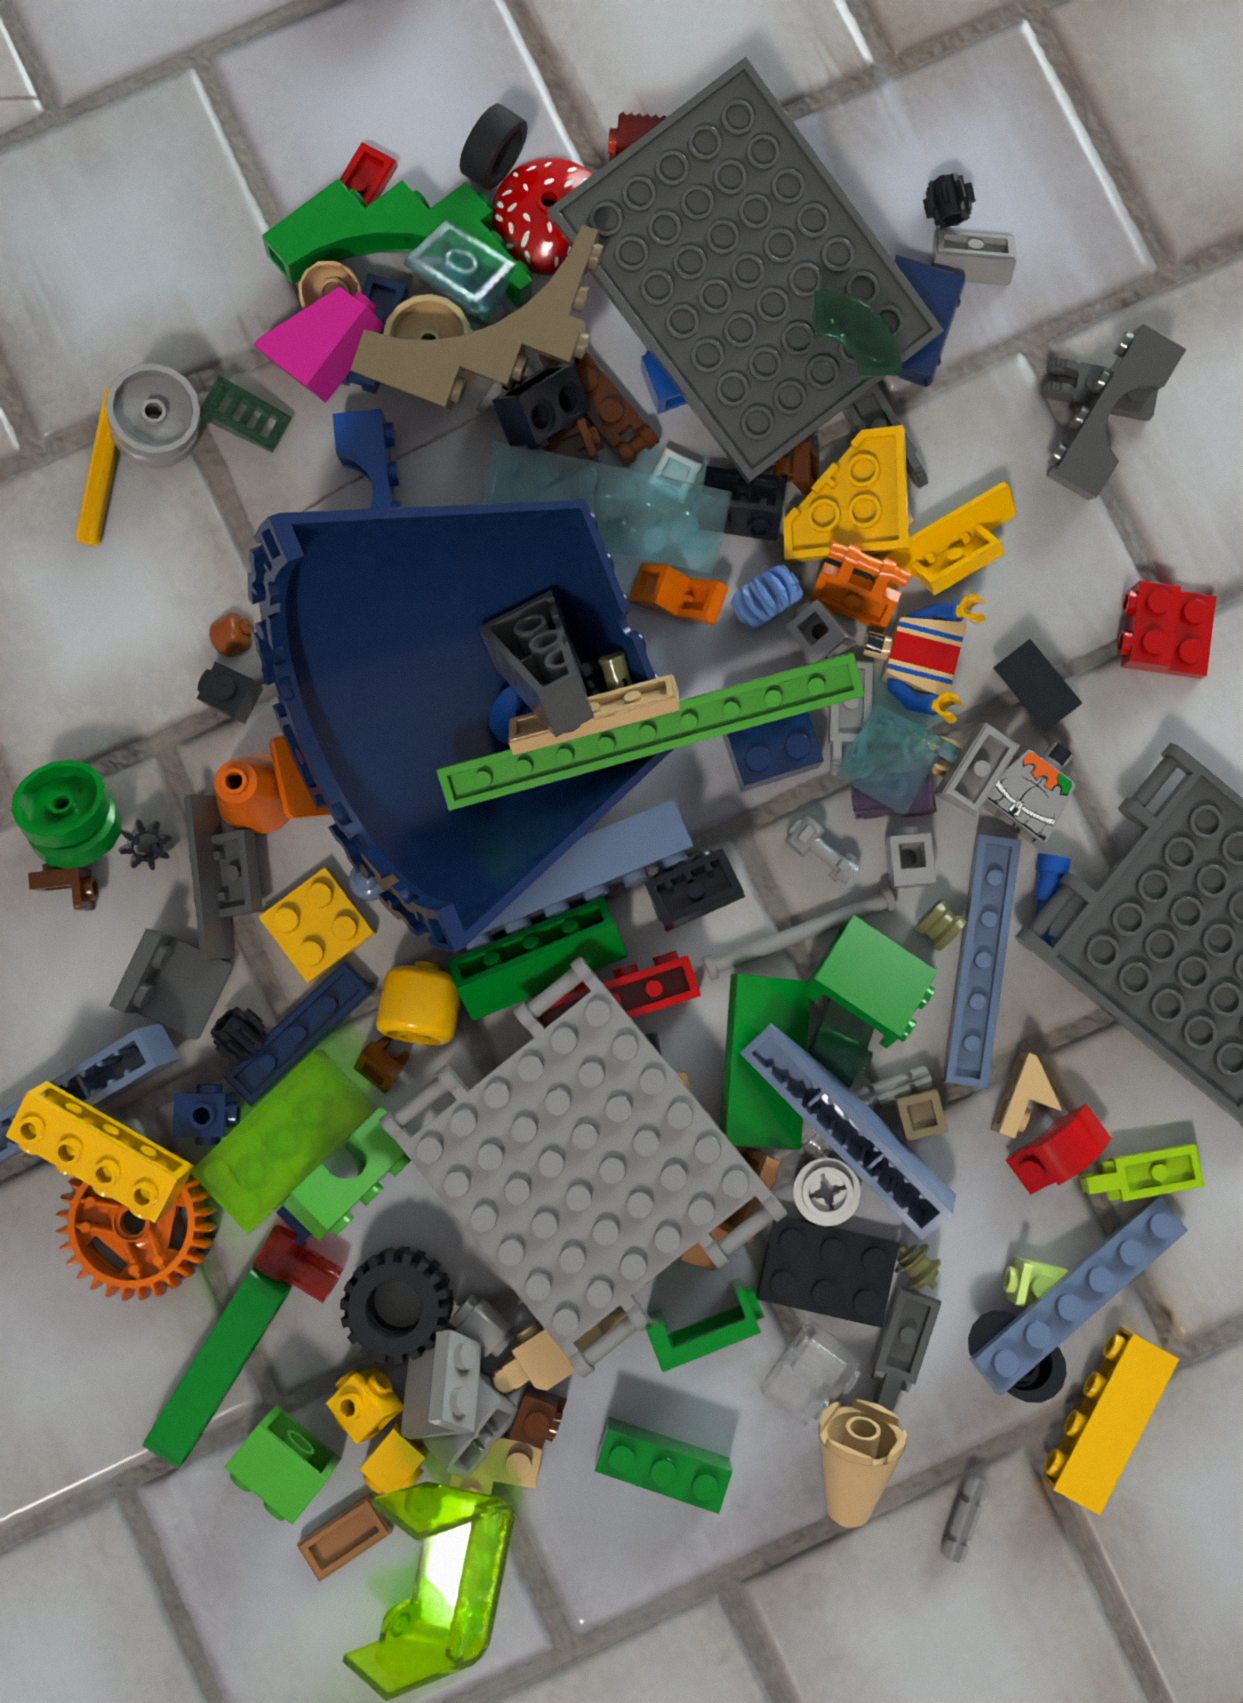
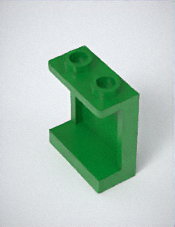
(873, 980)
(707, 1334)

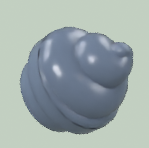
(364, 888)

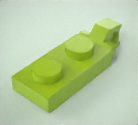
(1146, 1173)

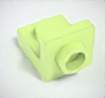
(1029, 1280)

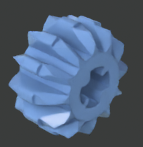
(766, 597)

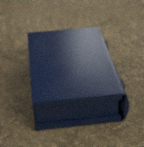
(941, 295)

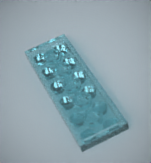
(634, 509)

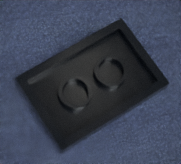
(828, 1271)

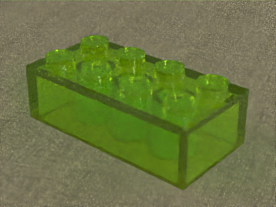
(283, 1140)

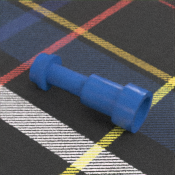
(1051, 870)

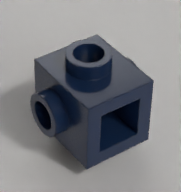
(192, 1116)

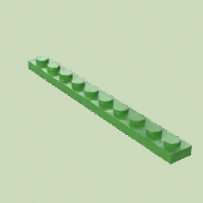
(697, 720)

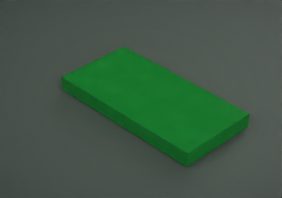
(751, 1108)

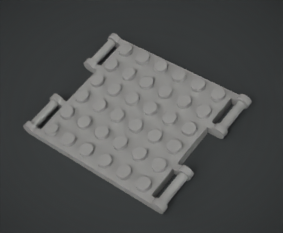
(582, 1166)

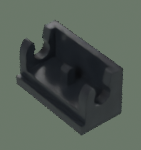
(1037, 685)

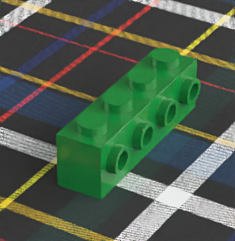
(539, 960)

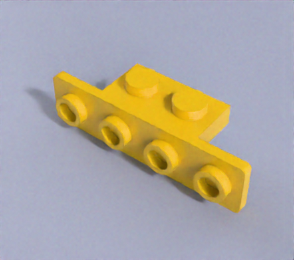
(957, 542)

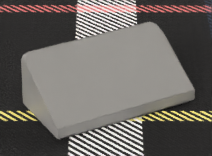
(975, 256)
(977, 769)

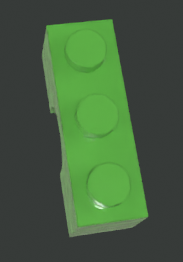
(325, 1200)

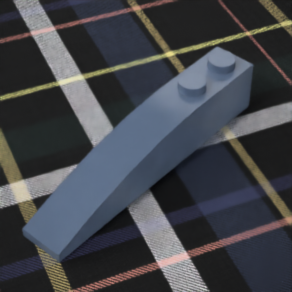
(105, 1075)
(853, 1131)

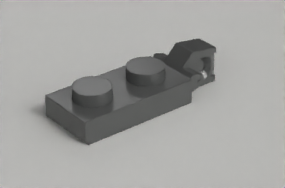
(903, 1344)

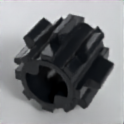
(949, 200)
(156, 849)
(239, 1034)

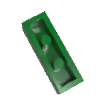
(663, 1465)

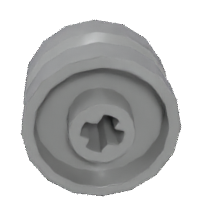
(150, 391)

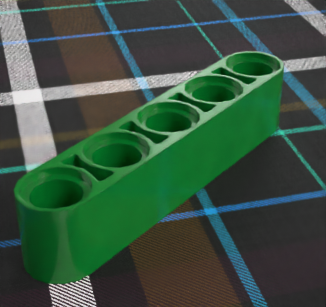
(216, 1367)

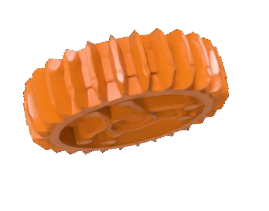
(148, 1253)

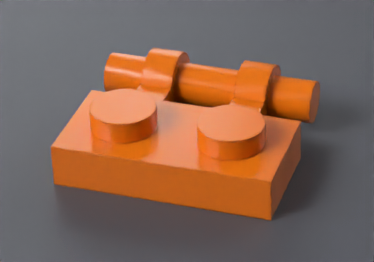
(855, 595)

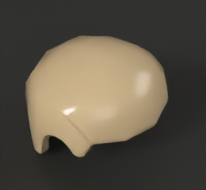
(323, 278)

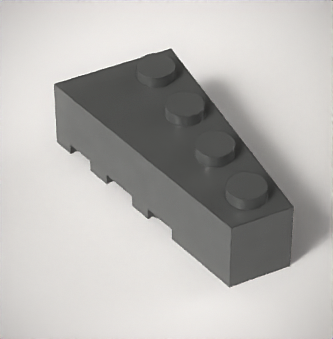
(539, 663)

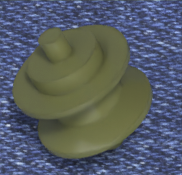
(918, 1266)

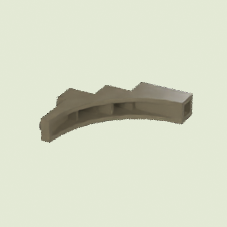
(543, 325)

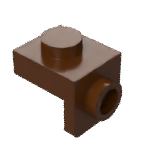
(576, 442)
(83, 884)

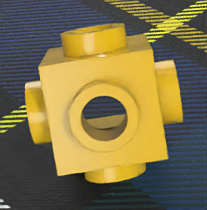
(364, 1404)

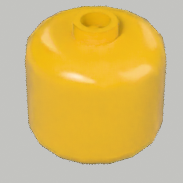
(418, 1005)

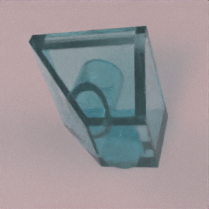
(462, 269)

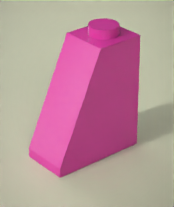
(321, 340)

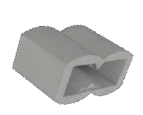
(466, 1451)

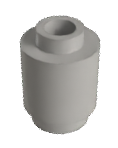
(483, 1324)

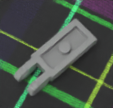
(849, 717)

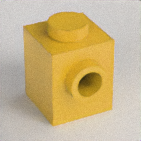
(394, 1462)

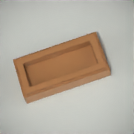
(344, 1537)

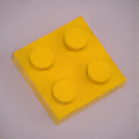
(317, 925)

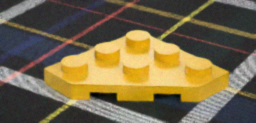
(855, 501)

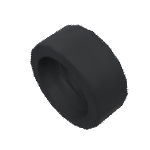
(493, 146)

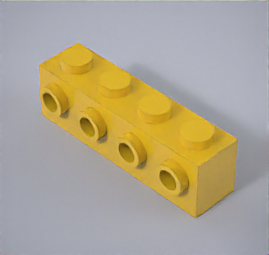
(99, 1151)

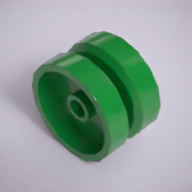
(67, 814)

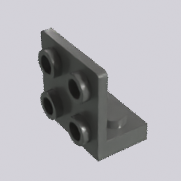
(171, 984)

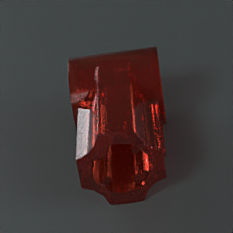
(299, 1265)

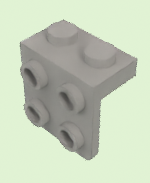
(442, 1388)

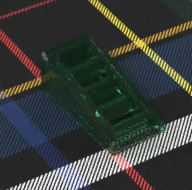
(223, 388)

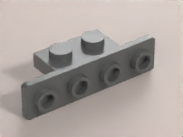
(222, 876)

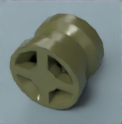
(940, 924)

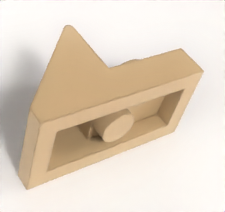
(1025, 1084)

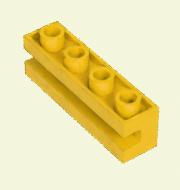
(1109, 1419)

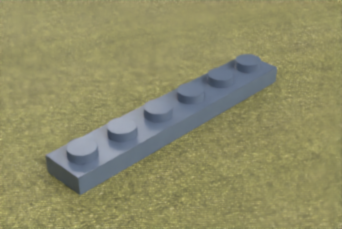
(982, 961)
(1078, 1295)

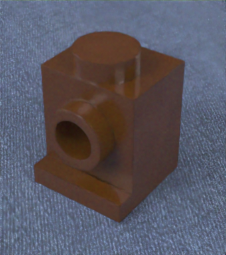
(537, 1417)

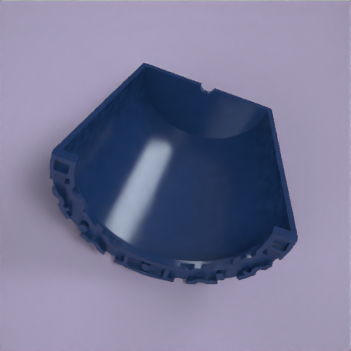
(390, 680)

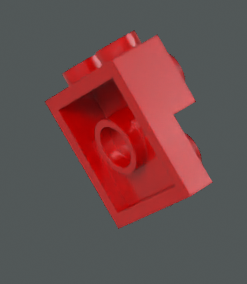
(1166, 630)

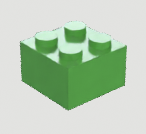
(282, 1465)

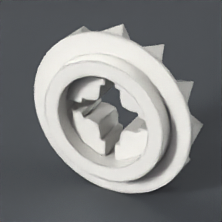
(844, 1201)

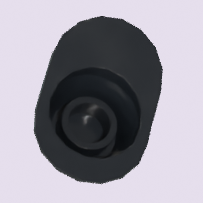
(1039, 1383)

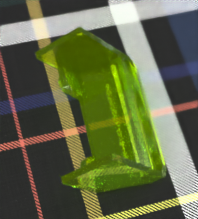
(453, 1591)

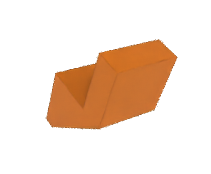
(676, 595)

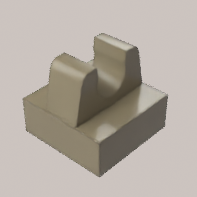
(921, 1115)

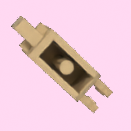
(540, 1358)

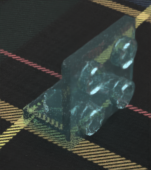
(893, 758)

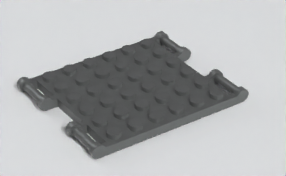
(1166, 930)

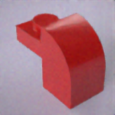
(1061, 1152)

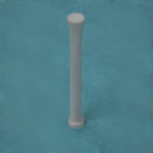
(799, 933)

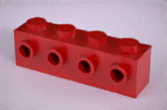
(639, 991)

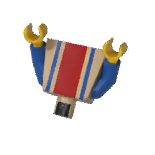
(924, 655)

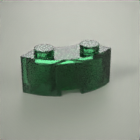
(860, 330)
(842, 1043)

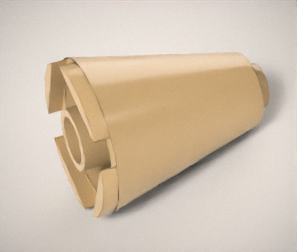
(858, 1458)

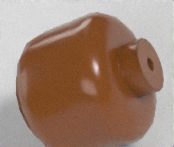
(231, 634)

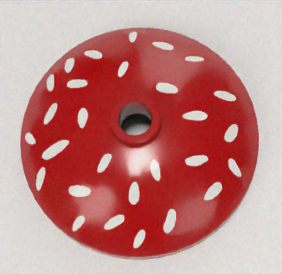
(523, 218)

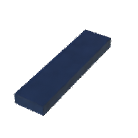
(300, 1033)

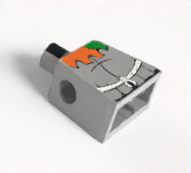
(1032, 793)

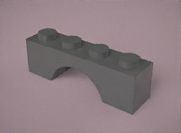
(1142, 364)

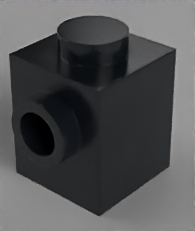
(228, 692)

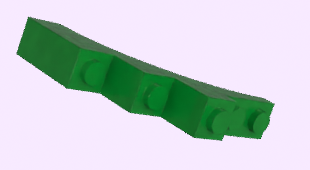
(341, 226)

